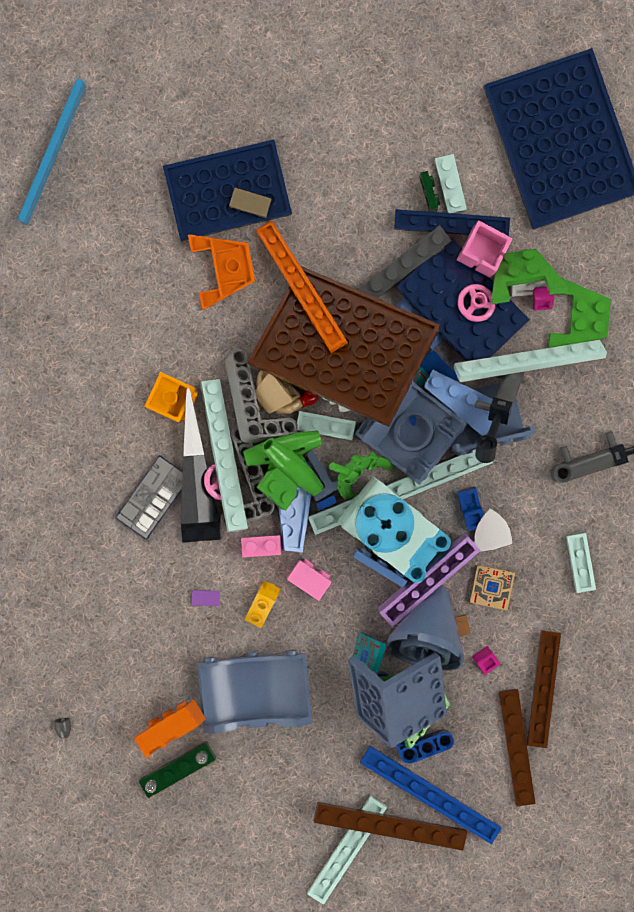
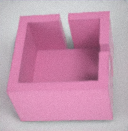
(484, 249)

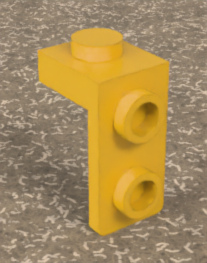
(262, 604)

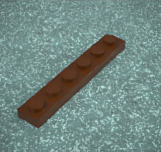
(543, 689)
(517, 747)

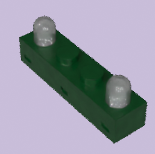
(177, 769)

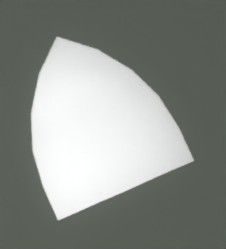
(492, 532)

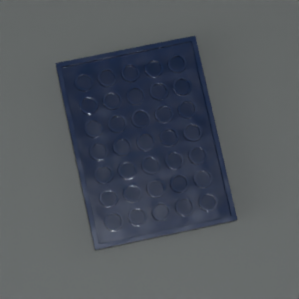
(562, 138)

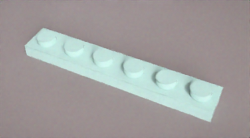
(342, 857)

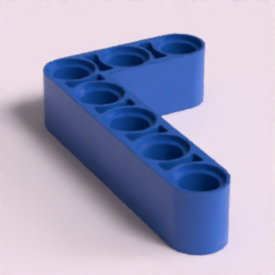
(433, 738)

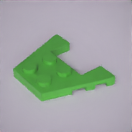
(524, 268)
(588, 317)

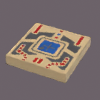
(492, 587)

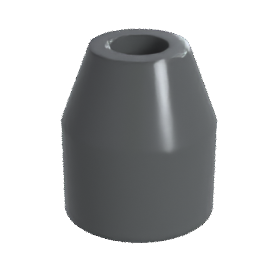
(63, 728)

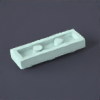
(450, 184)
(326, 425)
(580, 562)

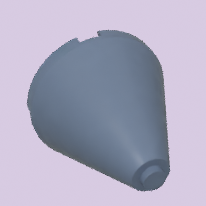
(428, 630)

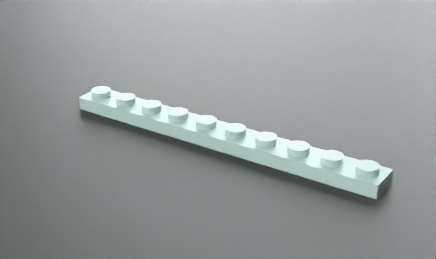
(404, 488)

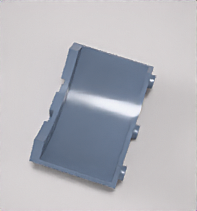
(254, 691)

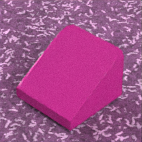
(542, 299)
(486, 660)

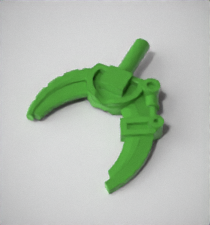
(351, 471)

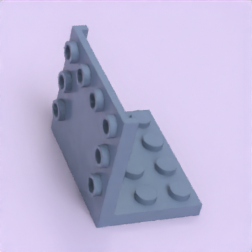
(513, 430)
(402, 703)

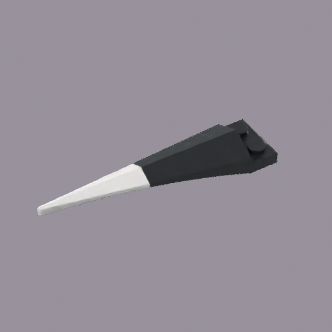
(198, 507)

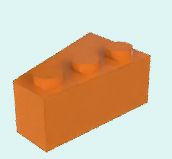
(169, 727)

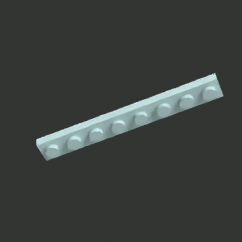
(529, 360)
(223, 455)

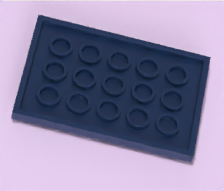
(204, 187)
(435, 292)

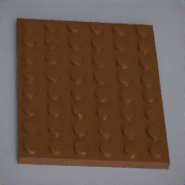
(365, 374)

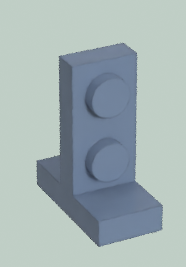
(313, 462)

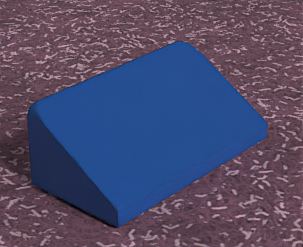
(435, 362)

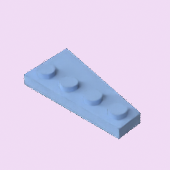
(460, 400)
(294, 522)

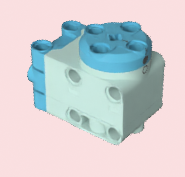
(393, 530)

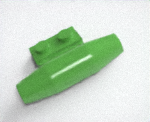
(298, 442)
(290, 472)

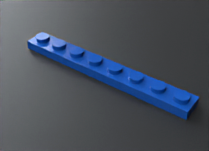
(430, 794)

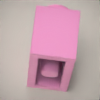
(261, 545)
(309, 579)

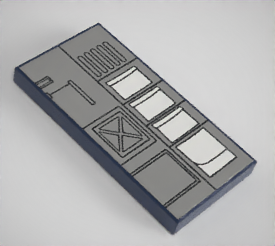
(152, 498)

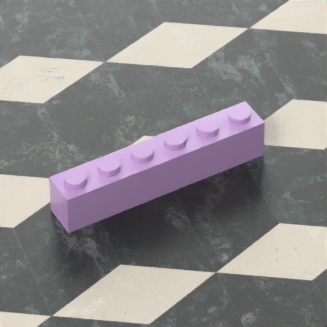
(437, 573)

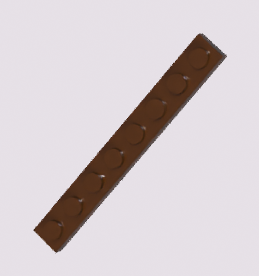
(390, 826)

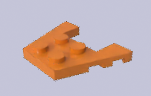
(231, 265)

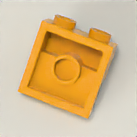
(169, 397)

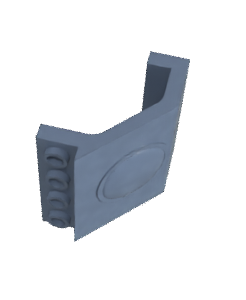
(419, 446)

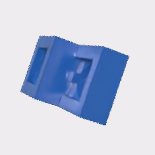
(470, 507)

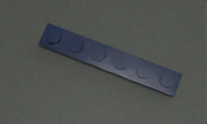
(449, 222)

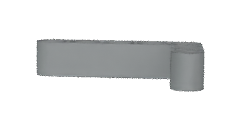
(250, 404)
(252, 481)

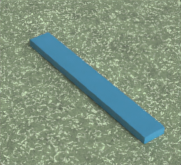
(52, 151)

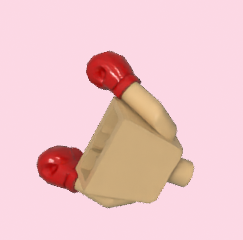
(279, 395)

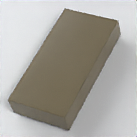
(250, 202)

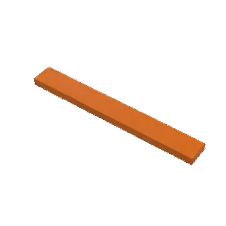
(301, 287)

